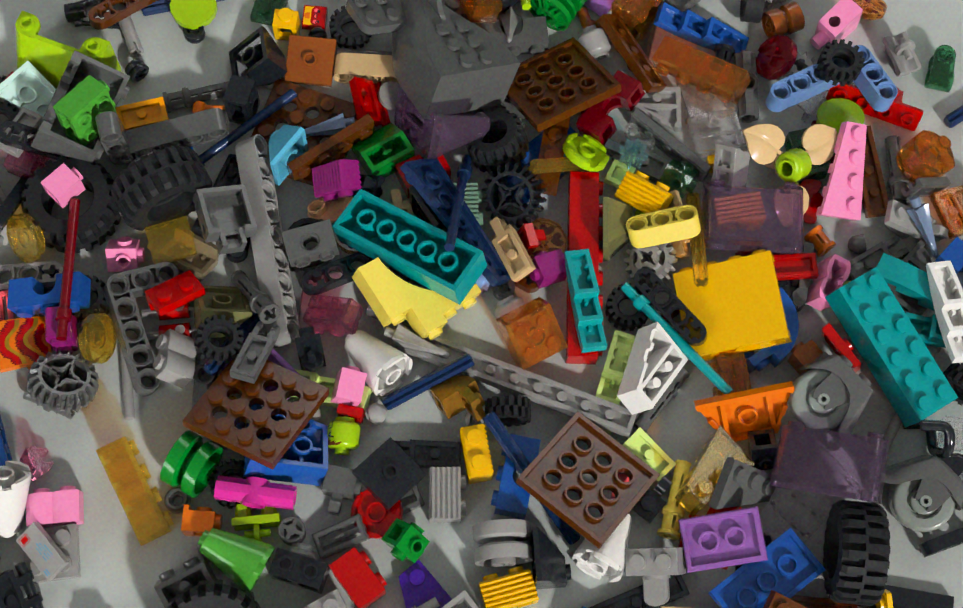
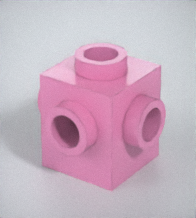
(124, 254)

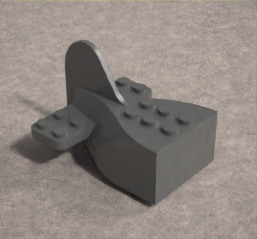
(439, 54)

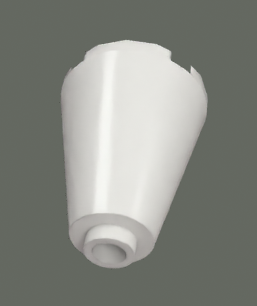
(379, 360)
(14, 490)
(607, 560)

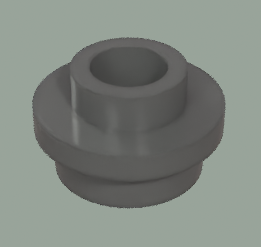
(169, 500)

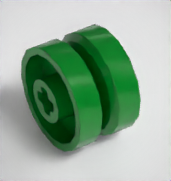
(191, 463)

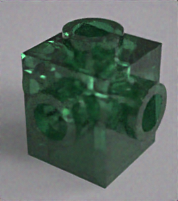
(679, 177)

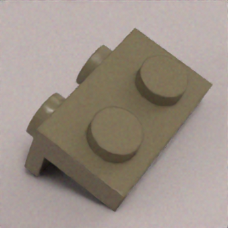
(203, 262)

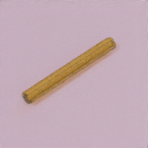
(697, 245)

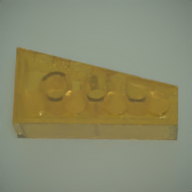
(134, 489)

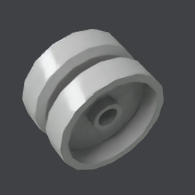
(502, 543)

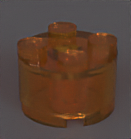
(926, 156)

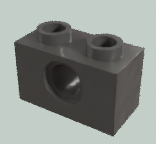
(298, 238)

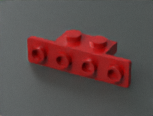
(898, 113)

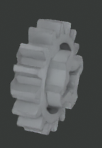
(638, 260)

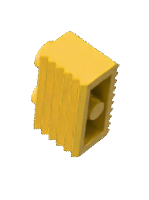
(643, 195)
(476, 453)
(510, 590)

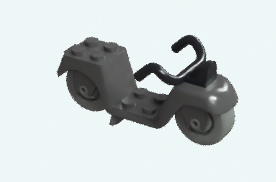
(921, 488)

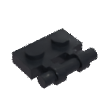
(10, 591)

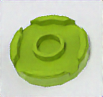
(193, 13)
(839, 110)
(585, 152)

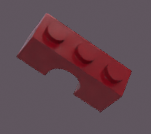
(595, 119)

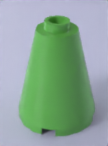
(236, 556)

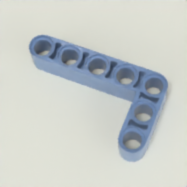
(810, 85)

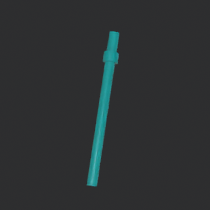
(642, 304)

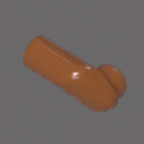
(585, 19)

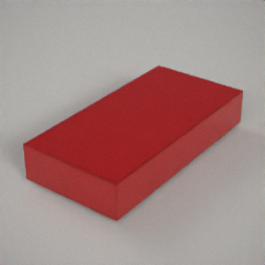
(796, 266)

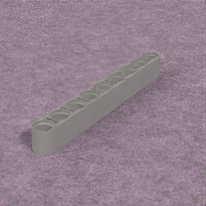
(267, 242)

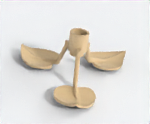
(766, 140)

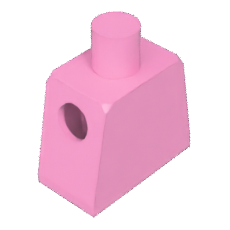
(837, 23)

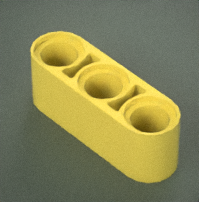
(663, 226)

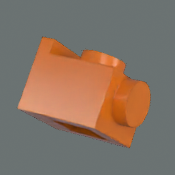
(197, 521)

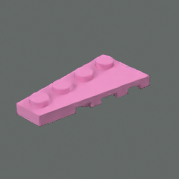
(845, 184)

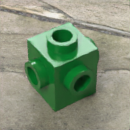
(405, 540)

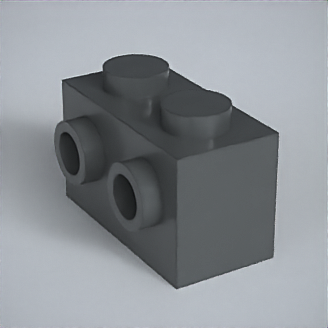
(173, 582)

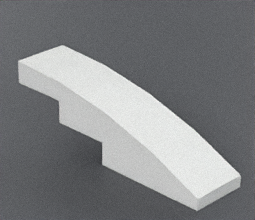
(948, 306)

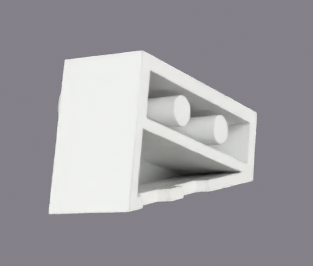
(650, 368)

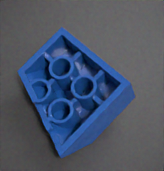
(302, 463)

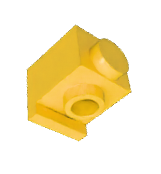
(286, 19)

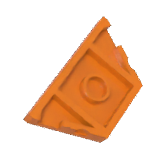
(747, 409)

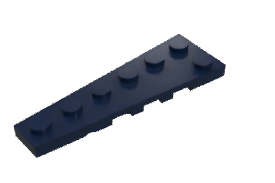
(439, 193)

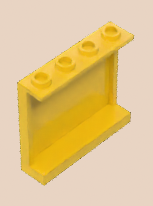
(736, 306)

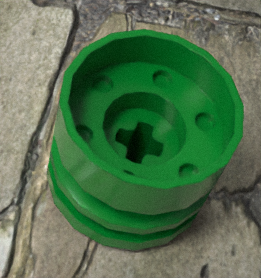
(557, 12)

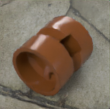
(784, 20)

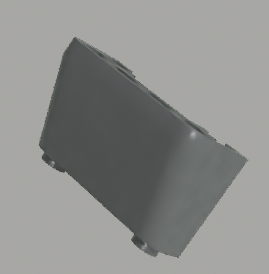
(50, 134)

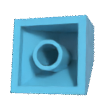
(284, 147)

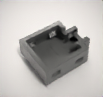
(225, 217)

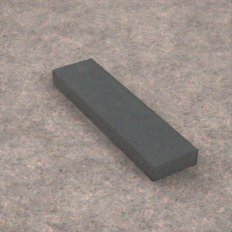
(669, 144)

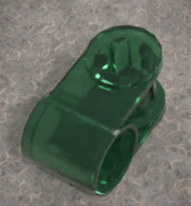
(941, 69)

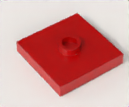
(840, 346)

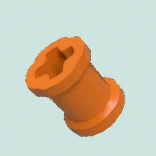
(820, 240)

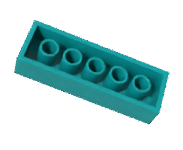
(409, 246)
(891, 347)

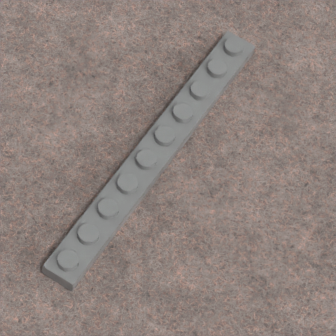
(531, 385)

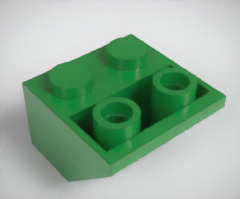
(383, 150)

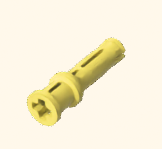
(673, 510)

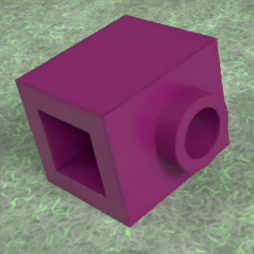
(549, 268)

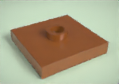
(310, 60)

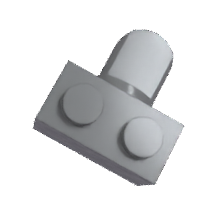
(655, 567)

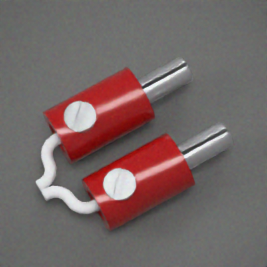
(179, 313)

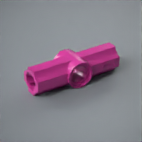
(255, 492)

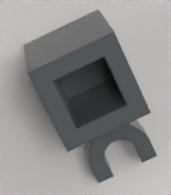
(340, 485)

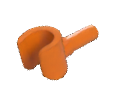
(201, 106)

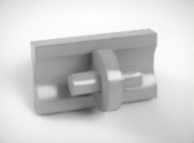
(902, 54)

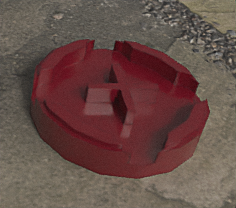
(776, 57)

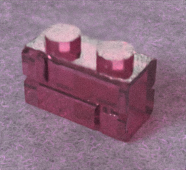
(333, 315)

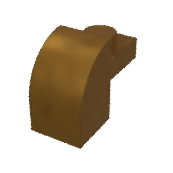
(457, 395)

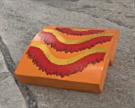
(22, 342)

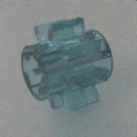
(634, 147)

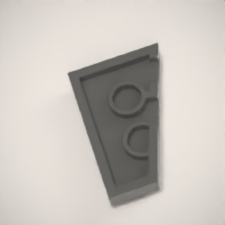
(740, 486)

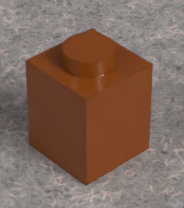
(803, 354)

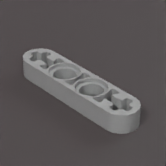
(20, 269)

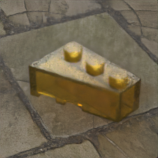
(703, 477)

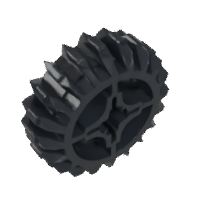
(498, 183)

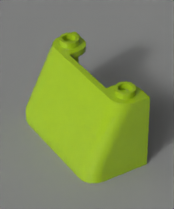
(51, 56)

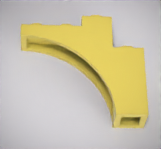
(398, 300)

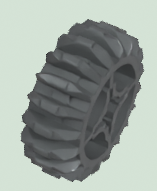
(62, 382)

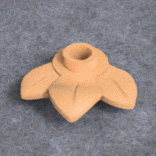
(327, 210)

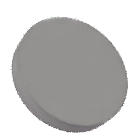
(388, 95)

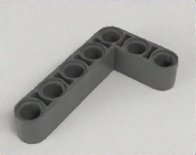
(183, 131)
(133, 322)

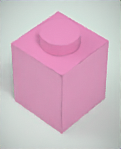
(63, 185)
(349, 386)

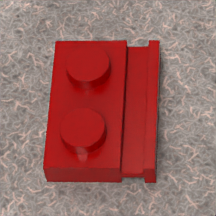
(366, 100)

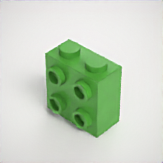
(80, 107)

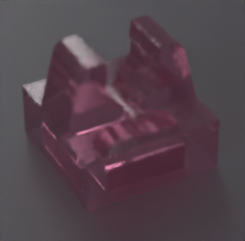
(33, 457)

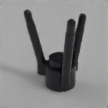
(77, 11)

